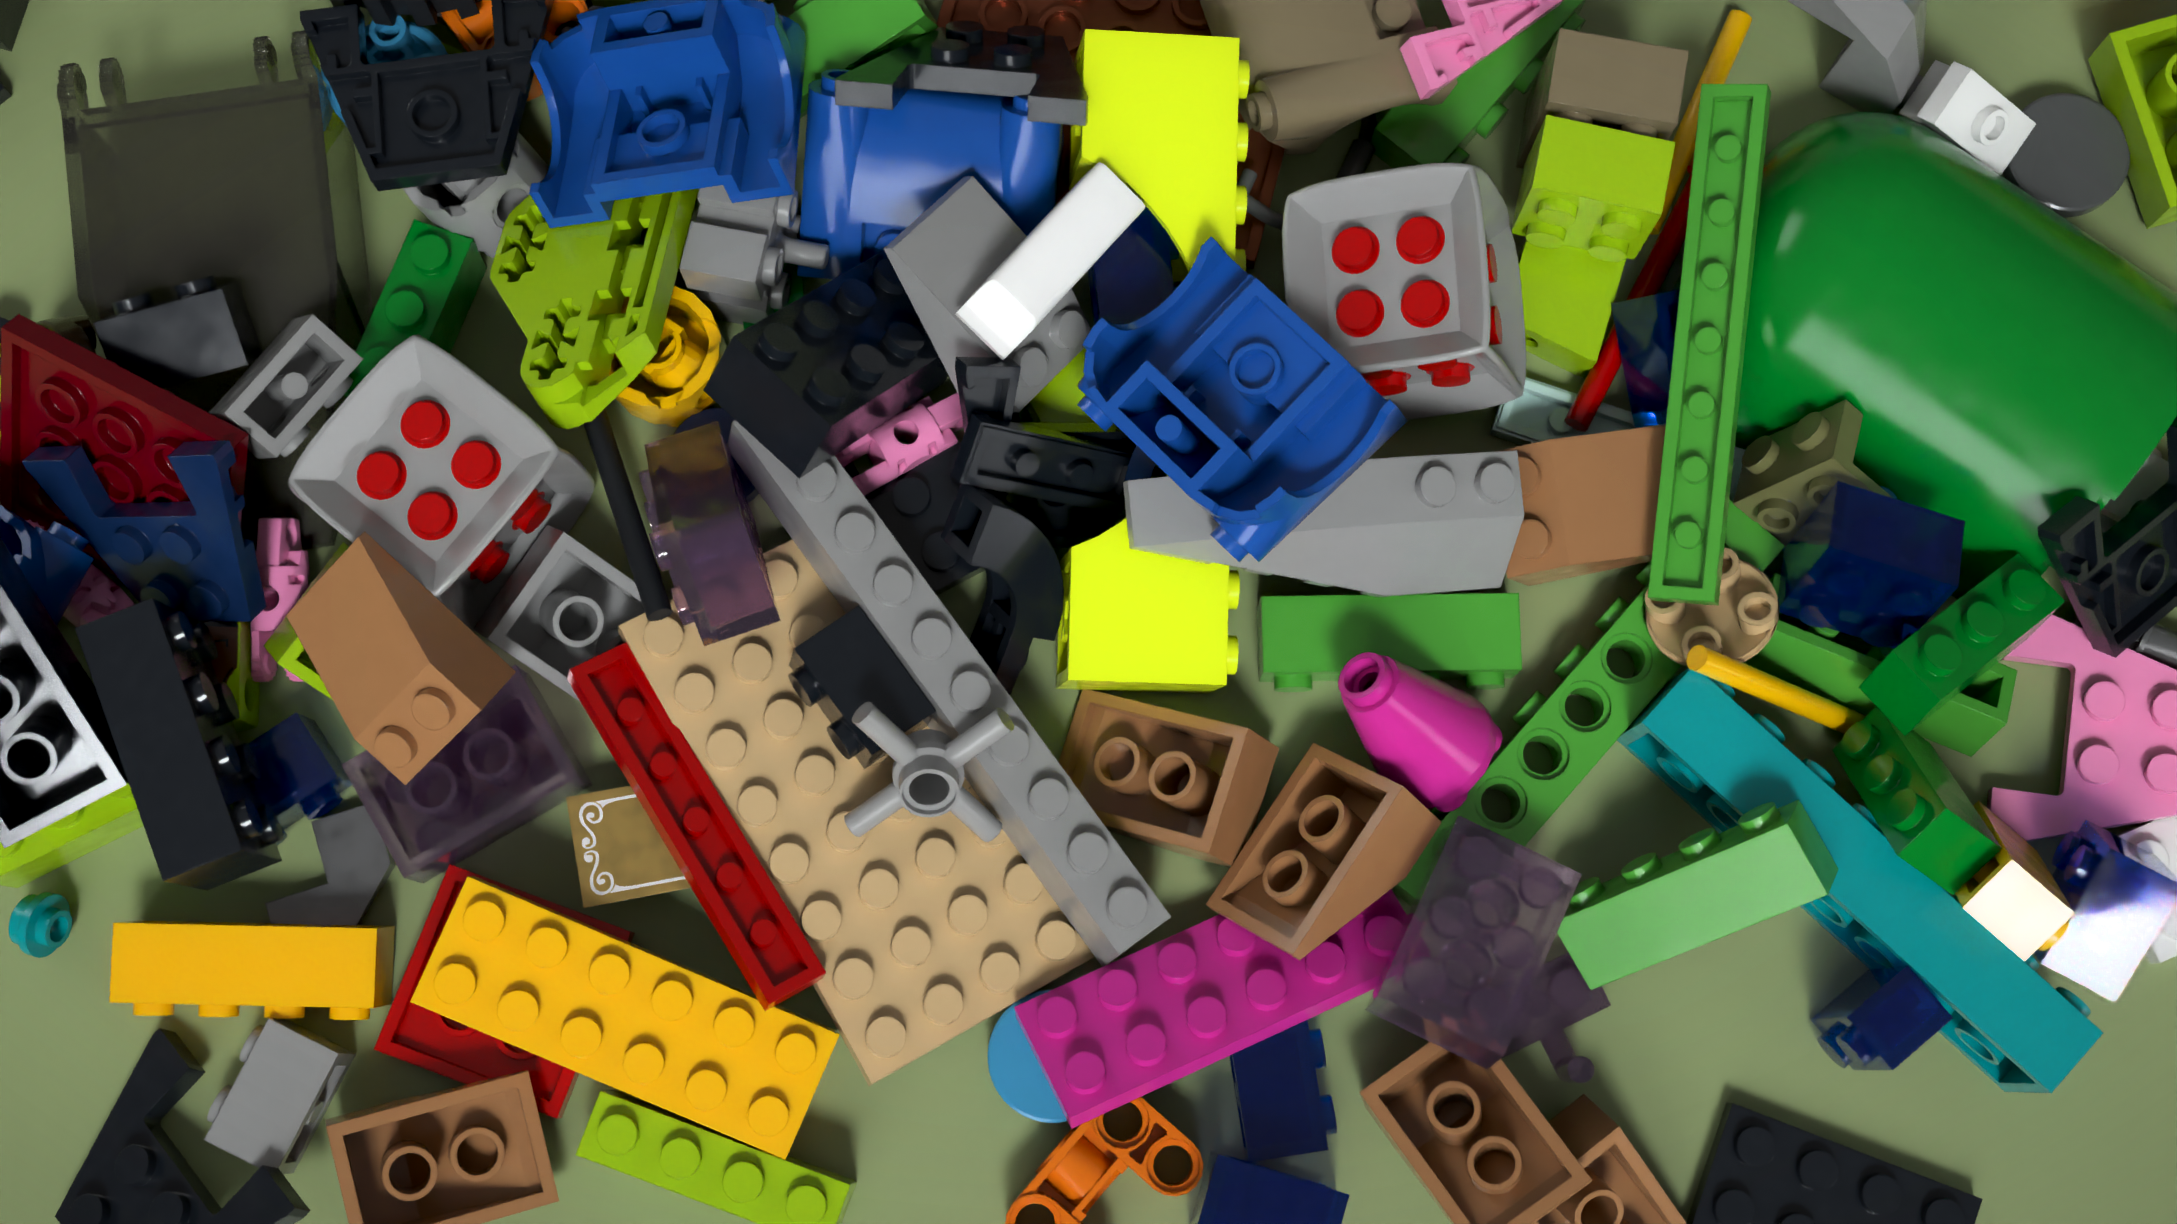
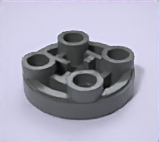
(2071, 155)

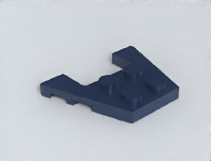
(165, 551)

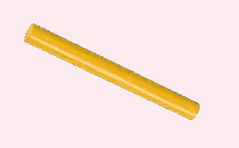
(1715, 72)
(1771, 689)

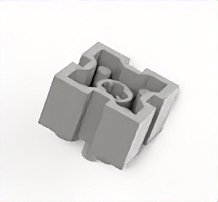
(740, 251)

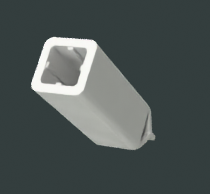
(1050, 260)

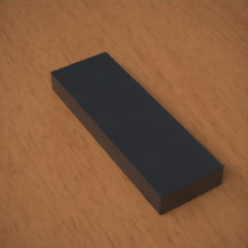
(1042, 464)

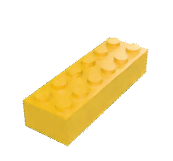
(625, 1016)

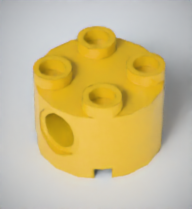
(686, 357)

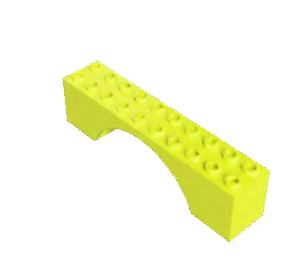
(1173, 136)

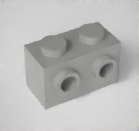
(287, 386)

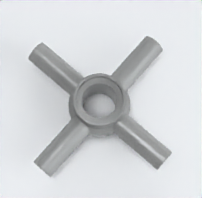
(928, 772)

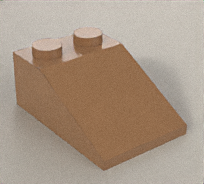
(1587, 504)
(394, 658)
(1168, 775)
(1323, 853)
(1473, 1139)
(444, 1156)
(1621, 1182)

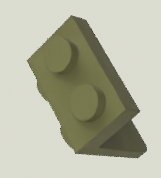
(1798, 466)

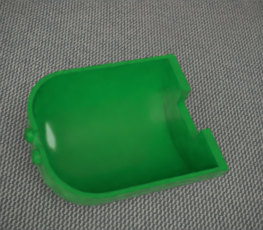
(1964, 323)

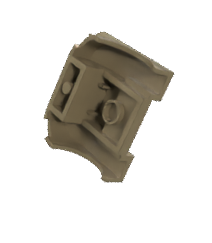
(1320, 63)

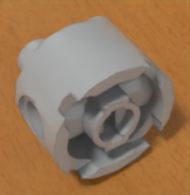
(481, 205)

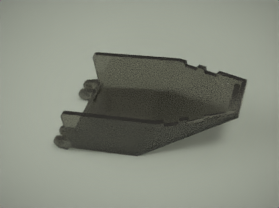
(231, 188)

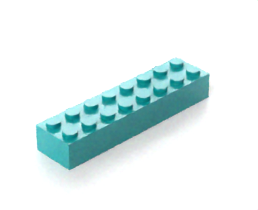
(1878, 904)

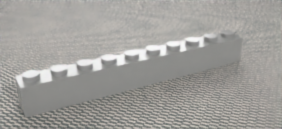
(1016, 774)

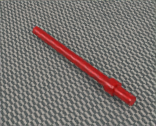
(1647, 283)

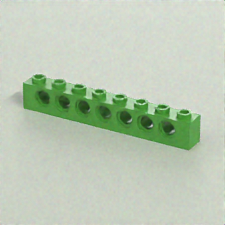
(1572, 746)

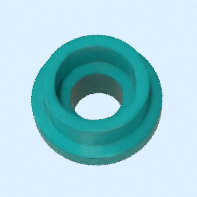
(40, 923)

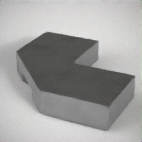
(355, 871)

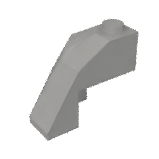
(1883, 50)

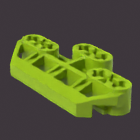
(570, 295)

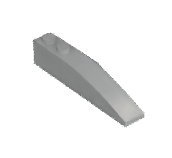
(1382, 532)

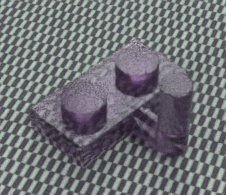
(1555, 1003)

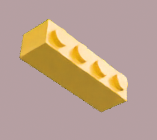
(251, 966)

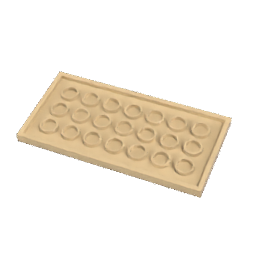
(910, 919)

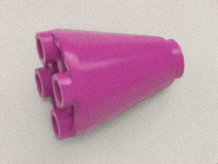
(1419, 729)

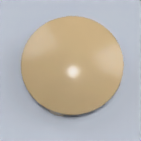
(1734, 628)

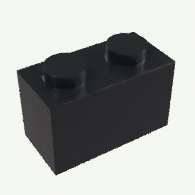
(182, 336)
(855, 666)

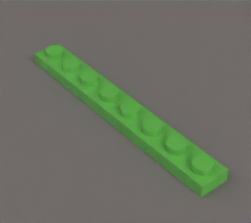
(1709, 344)

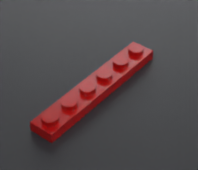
(696, 827)

